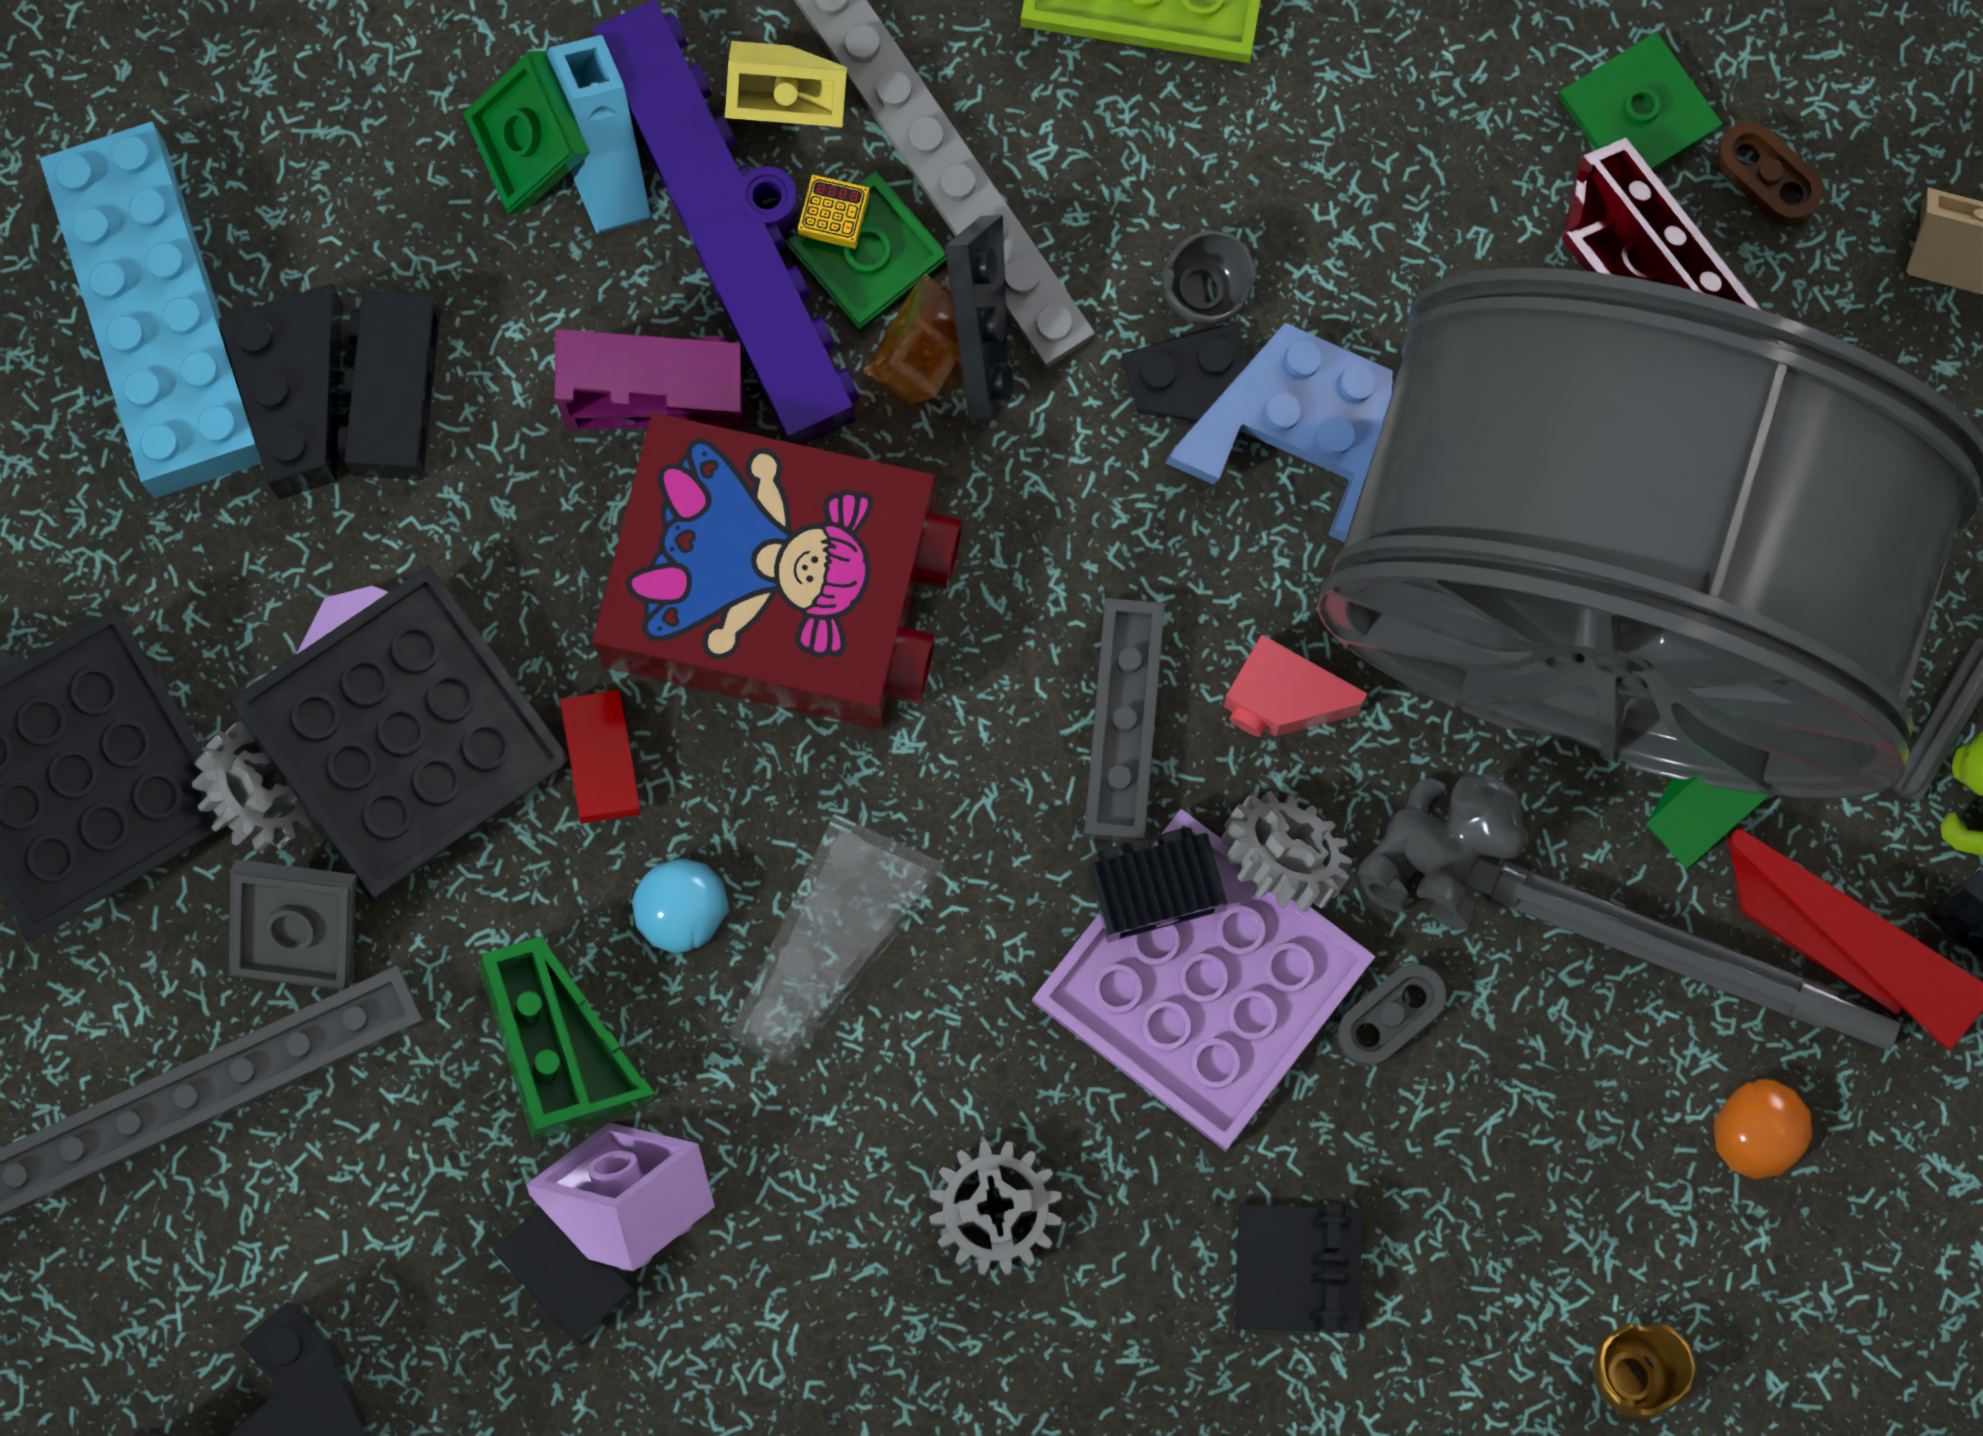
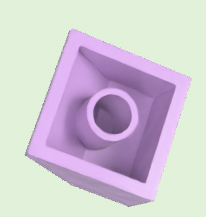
(625, 1194)

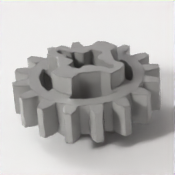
(246, 789)
(1286, 851)
(966, 1212)

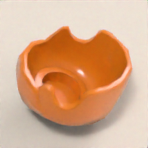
(1762, 1129)

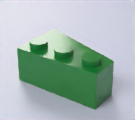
(555, 1045)

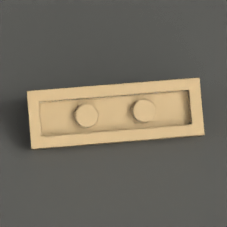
(1949, 242)

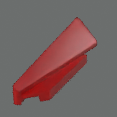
(1853, 942)

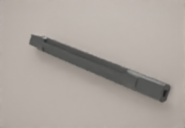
(1681, 951)

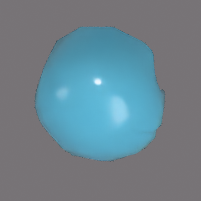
(679, 905)

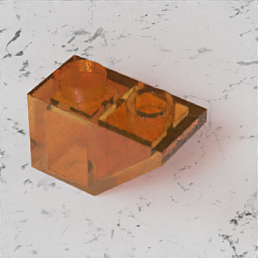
(918, 345)

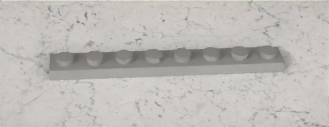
(947, 169)

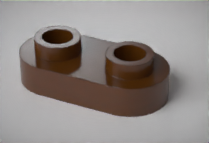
(1775, 169)

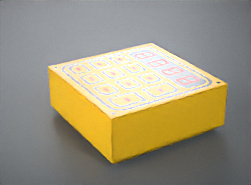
(833, 211)

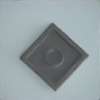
(292, 924)

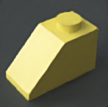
(783, 85)

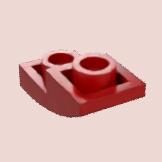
(599, 756)

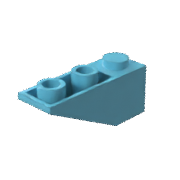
(611, 174)

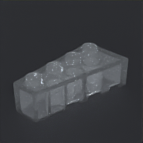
(837, 926)

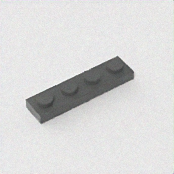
(1124, 720)

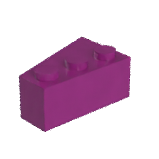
(625, 377)

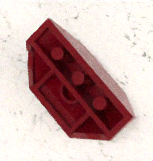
(1633, 227)

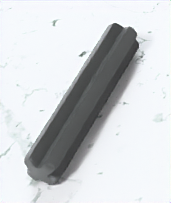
(1943, 724)

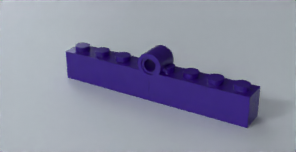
(726, 226)

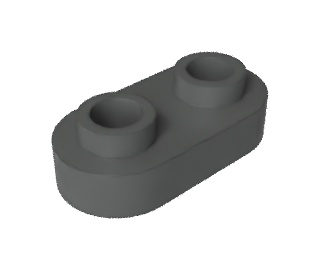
(1390, 1015)

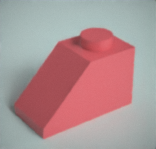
(1287, 693)

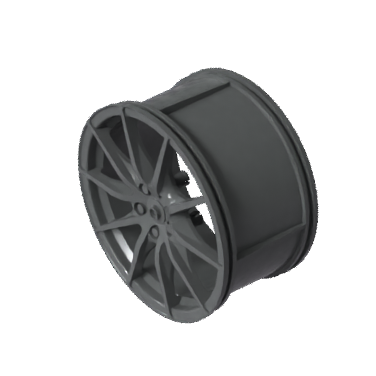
(1656, 529)

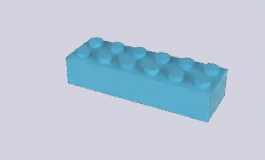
(151, 309)

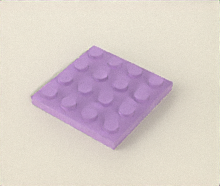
(1208, 1005)

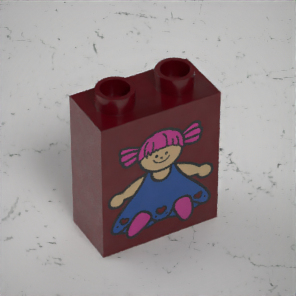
(775, 573)

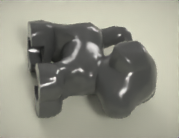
(1480, 822)

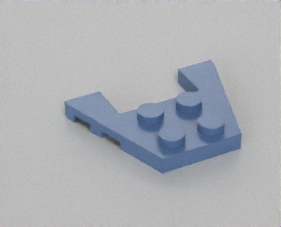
(1303, 401)

